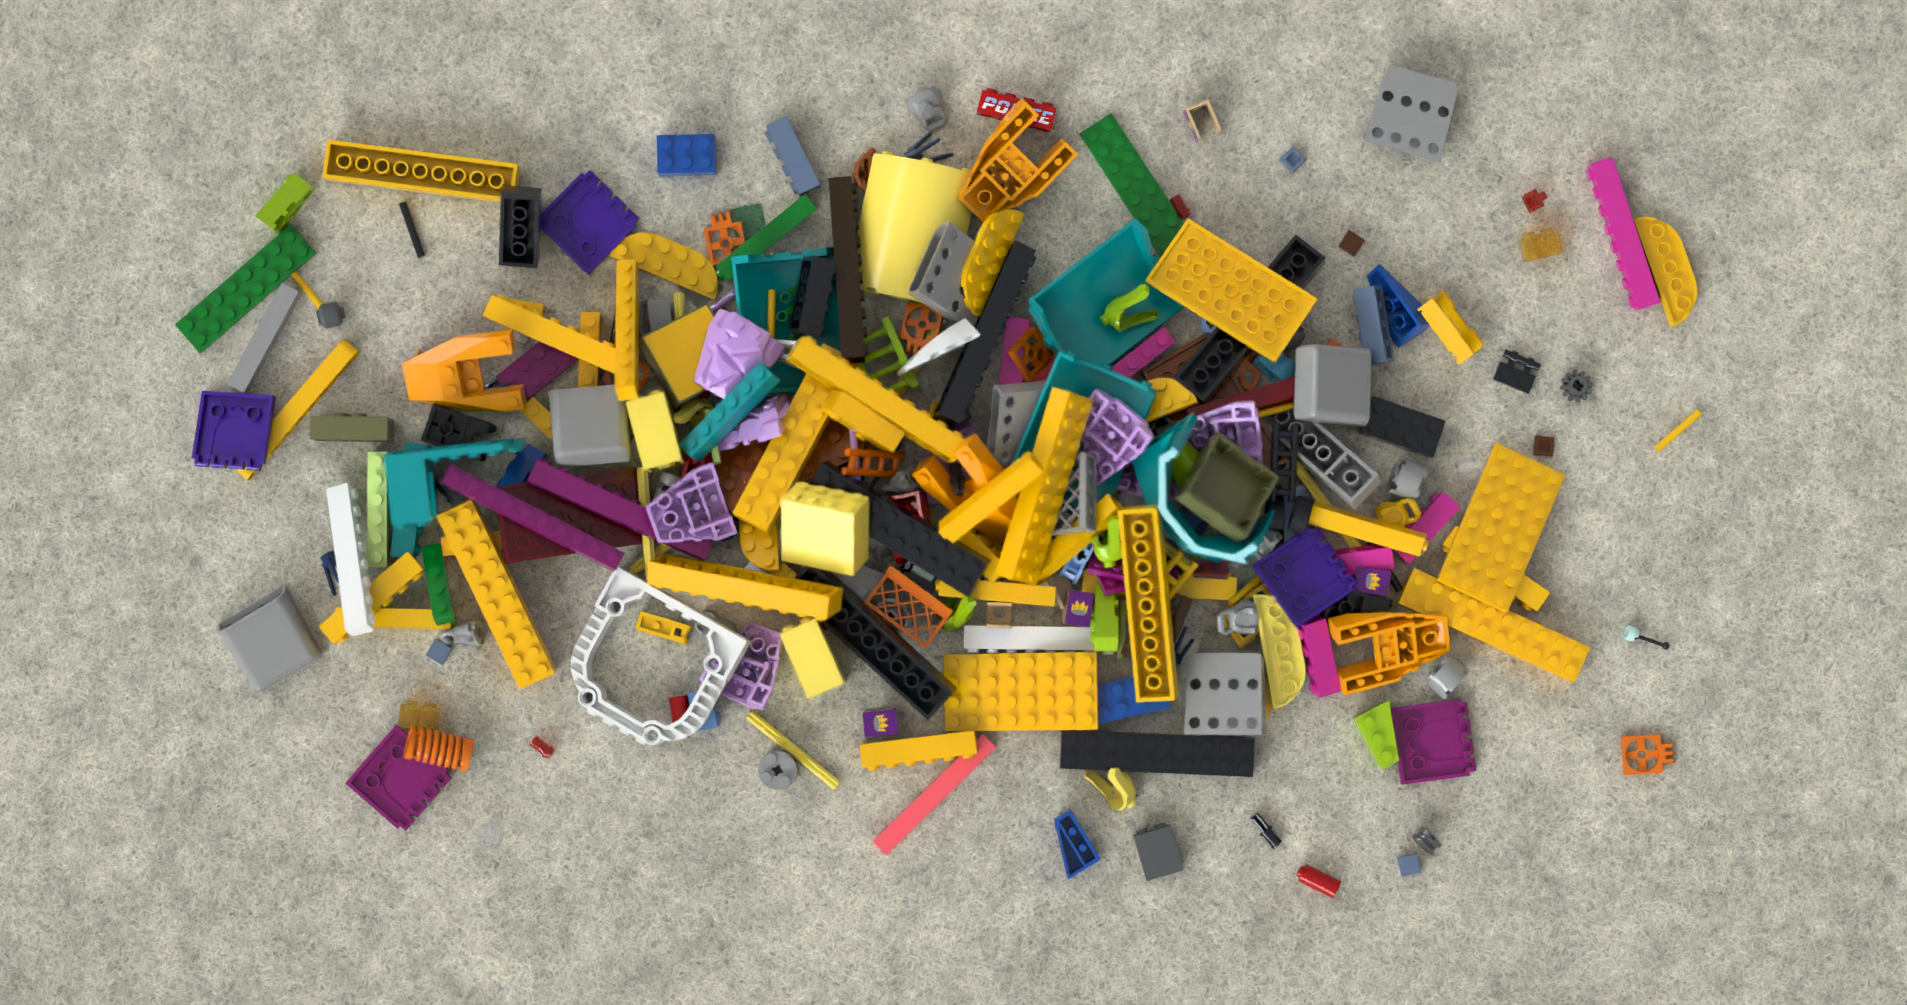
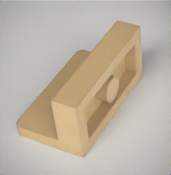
(1061, 584)

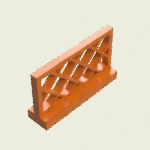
(919, 593)

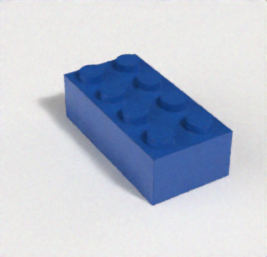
(1118, 701)

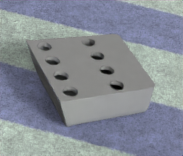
(1412, 113)
(940, 272)
(1333, 385)
(1009, 416)
(589, 426)
(270, 639)
(1225, 693)

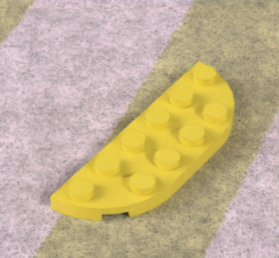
(1280, 650)

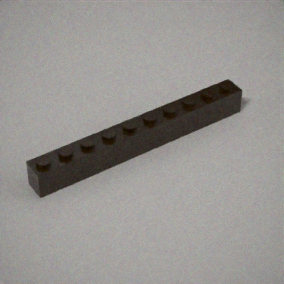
(847, 274)

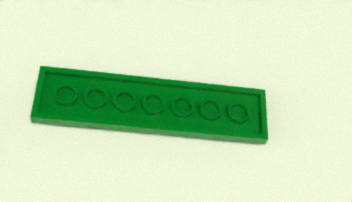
(1132, 181)
(245, 289)

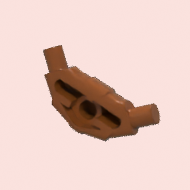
(862, 169)

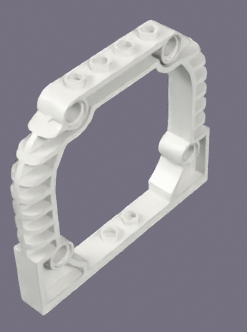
(724, 645)

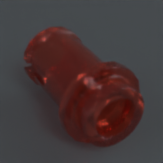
(1180, 207)
(542, 747)

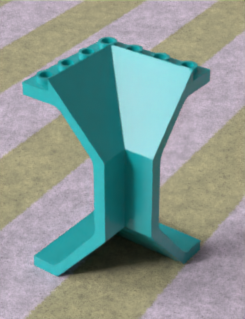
(1154, 477)

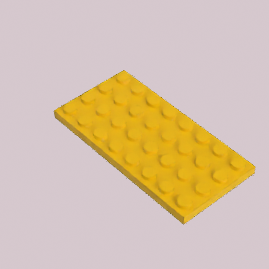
(1231, 290)
(1500, 527)
(1022, 691)

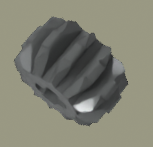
(1573, 393)

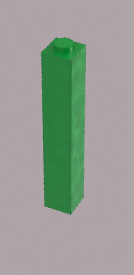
(769, 234)

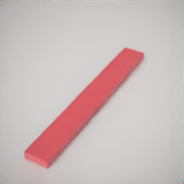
(932, 796)

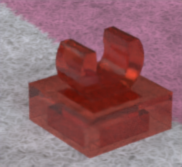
(1534, 200)

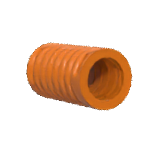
(451, 743)

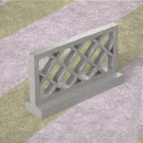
(1085, 493)

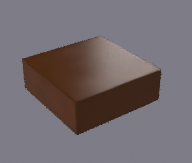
(1351, 243)
(1543, 446)

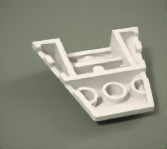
(946, 342)

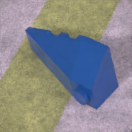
(1401, 307)

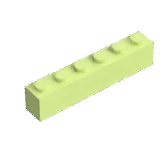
(377, 512)

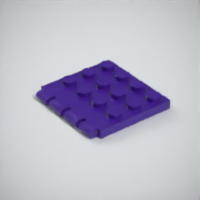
(587, 221)
(233, 430)
(1305, 576)

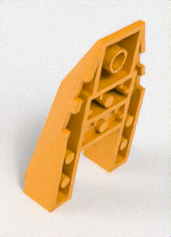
(1004, 175)
(453, 374)
(982, 468)
(1399, 643)

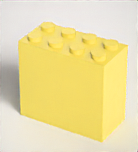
(656, 432)
(825, 528)
(812, 656)

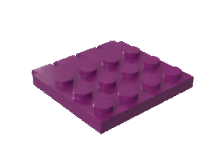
(1433, 741)
(397, 784)

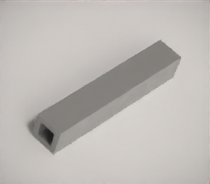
(264, 337)

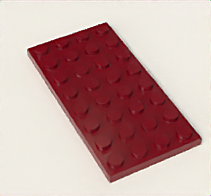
(524, 544)

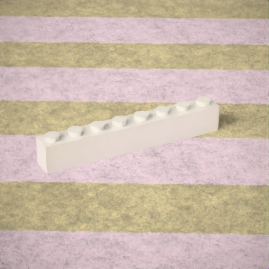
(350, 559)
(1028, 638)

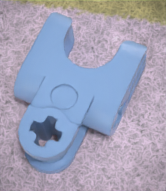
(1076, 565)

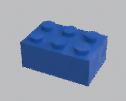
(686, 155)

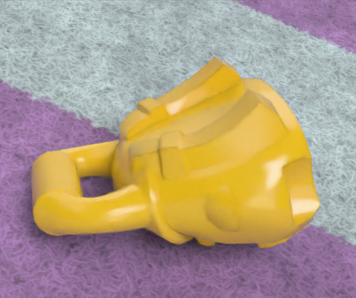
(1397, 513)

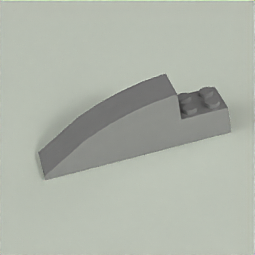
(1327, 458)

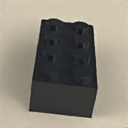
(520, 226)
(812, 296)
(1403, 427)

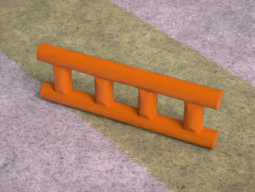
(868, 455)

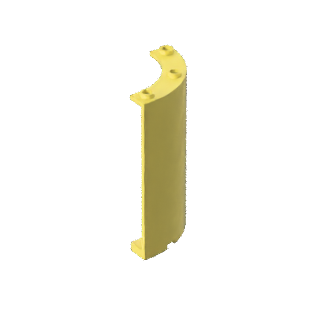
(900, 214)

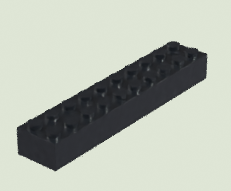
(990, 325)
(1223, 353)
(910, 534)
(884, 648)
(1157, 753)

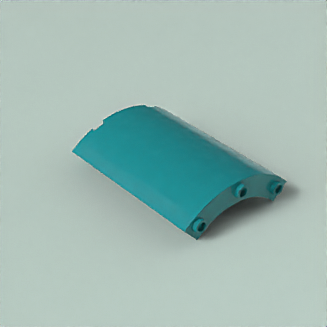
(780, 272)
(1072, 303)
(1082, 378)

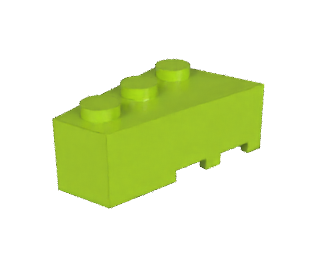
(1104, 621)
(1378, 733)

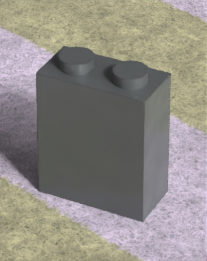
(1158, 851)

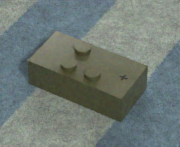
(351, 429)

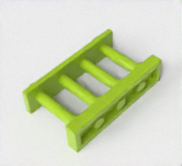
(894, 346)

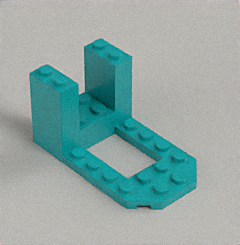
(413, 479)

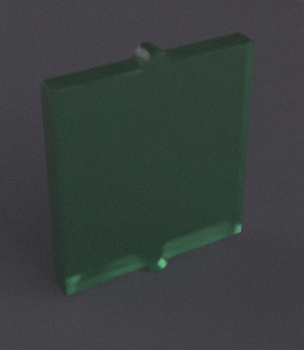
(751, 219)

